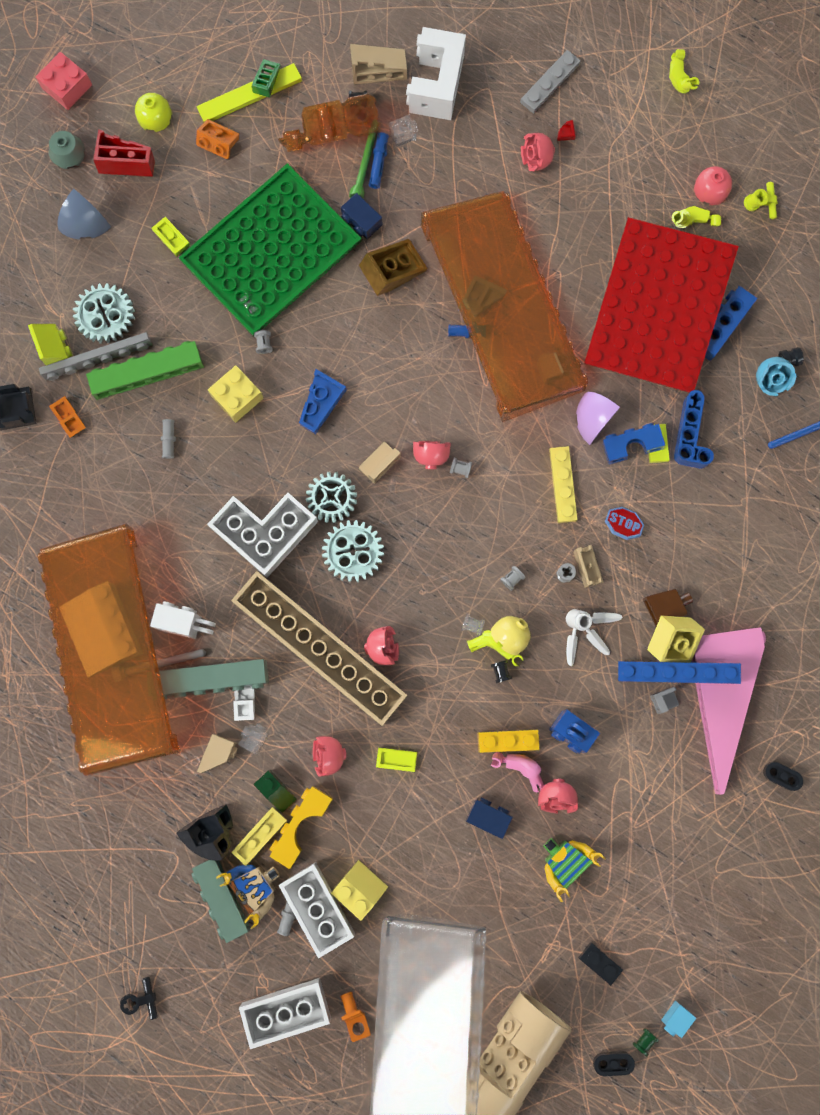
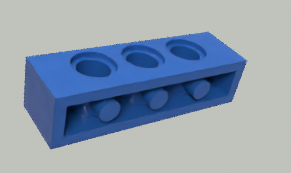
(743, 302)

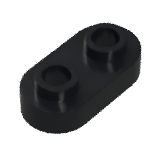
(782, 775)
(613, 1065)

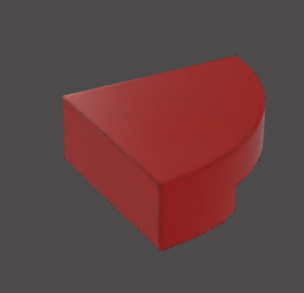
(566, 132)

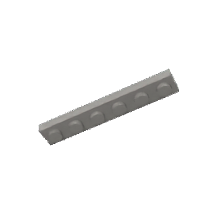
(90, 358)

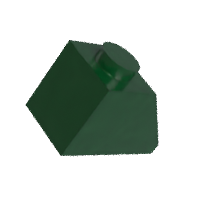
(275, 791)

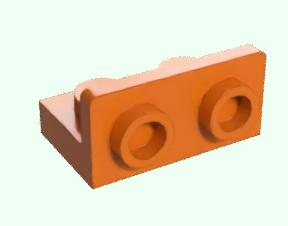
(216, 138)

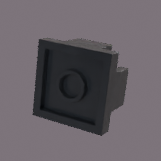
(16, 407)

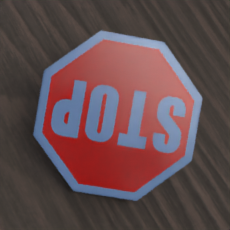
(624, 523)

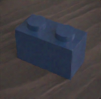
(361, 216)
(488, 818)

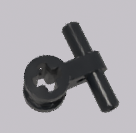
(149, 999)

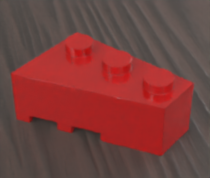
(122, 157)

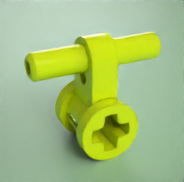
(763, 198)

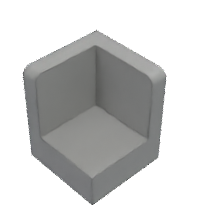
(664, 700)

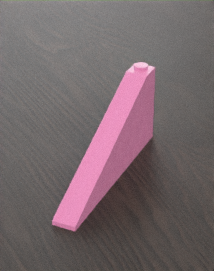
(726, 705)

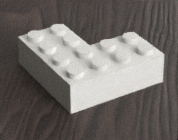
(264, 541)

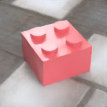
(64, 80)

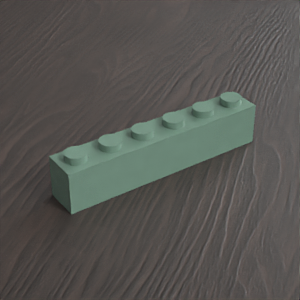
(215, 678)

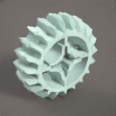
(320, 485)

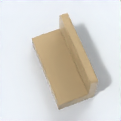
(379, 462)

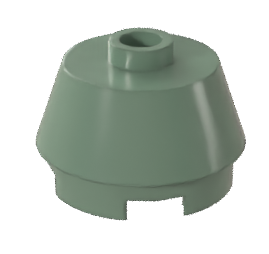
(66, 149)

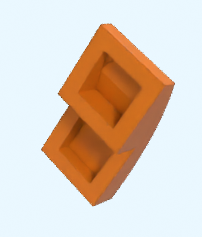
(67, 416)

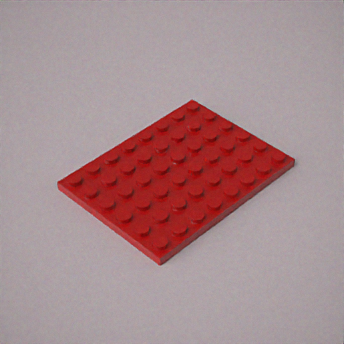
(661, 305)

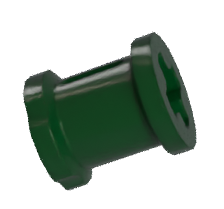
(645, 1042)

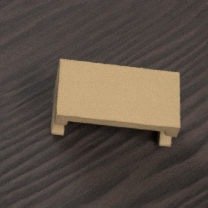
(588, 566)

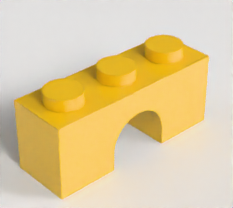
(508, 741)

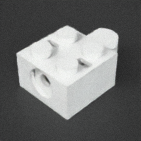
(179, 621)

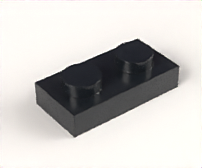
(600, 963)

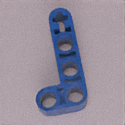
(692, 429)

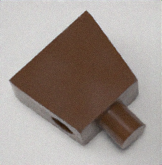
(667, 604)

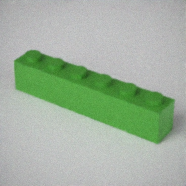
(144, 370)

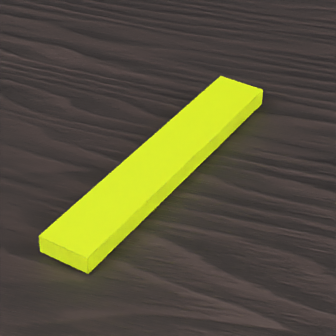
(244, 95)

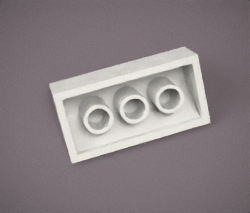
(317, 910)

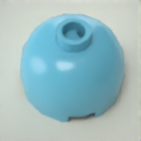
(775, 375)

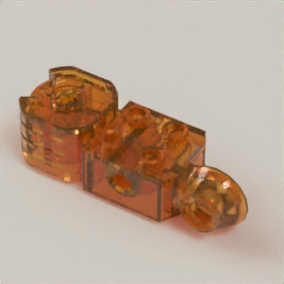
(334, 122)

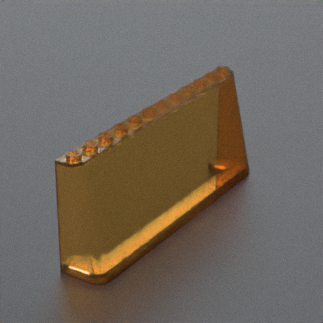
(504, 303)
(106, 651)

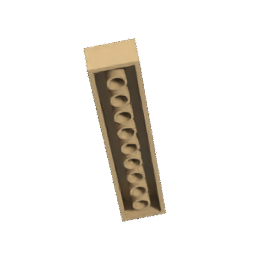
(319, 648)

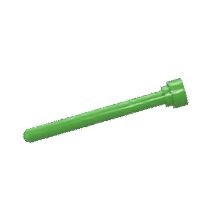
(357, 188)

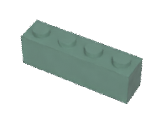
(221, 900)

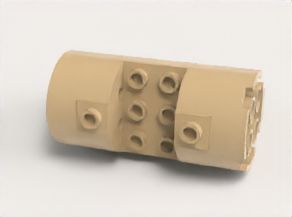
(518, 1054)

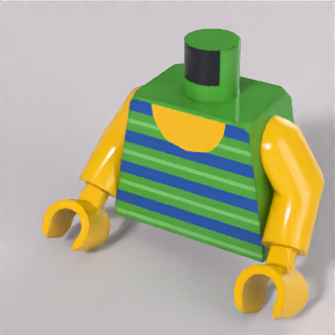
(567, 863)

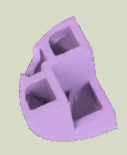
(593, 414)

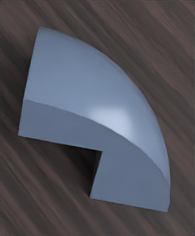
(80, 218)

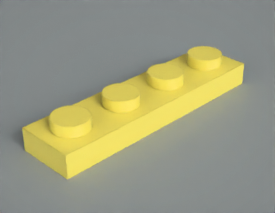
(563, 484)

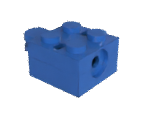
(573, 731)

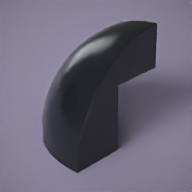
(209, 834)

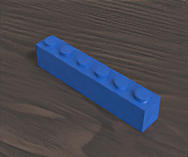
(679, 672)

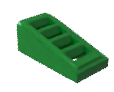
(265, 90)

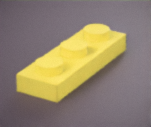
(259, 836)

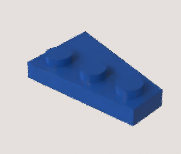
(321, 401)

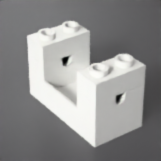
(443, 51)

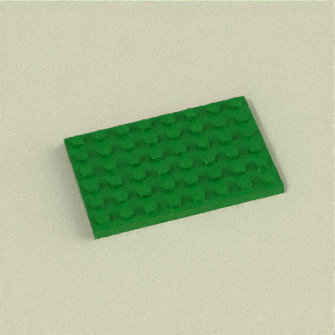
(270, 249)

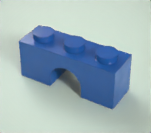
(649, 437)

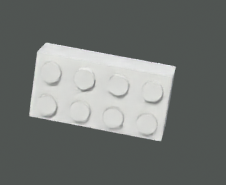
(285, 1013)

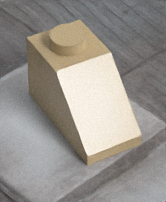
(217, 753)

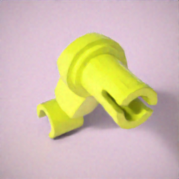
(678, 77)
(692, 215)
(487, 640)

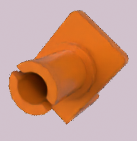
(354, 1016)

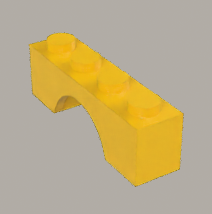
(287, 848)

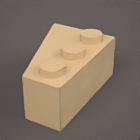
(377, 64)

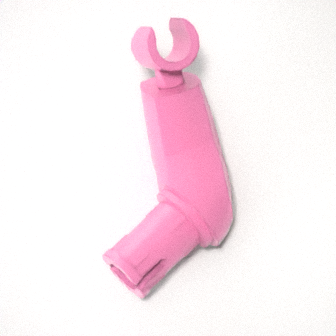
(522, 763)

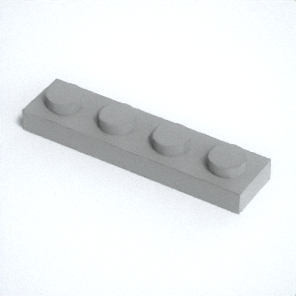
(550, 81)

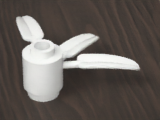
(582, 621)

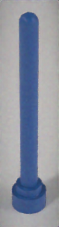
(794, 435)

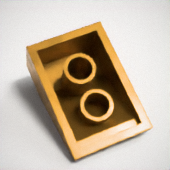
(392, 266)

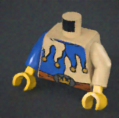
(252, 888)

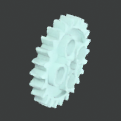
(119, 306)
(350, 534)

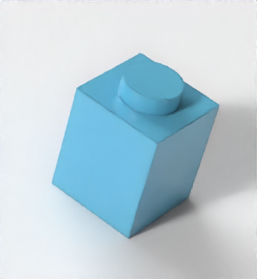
(677, 1020)

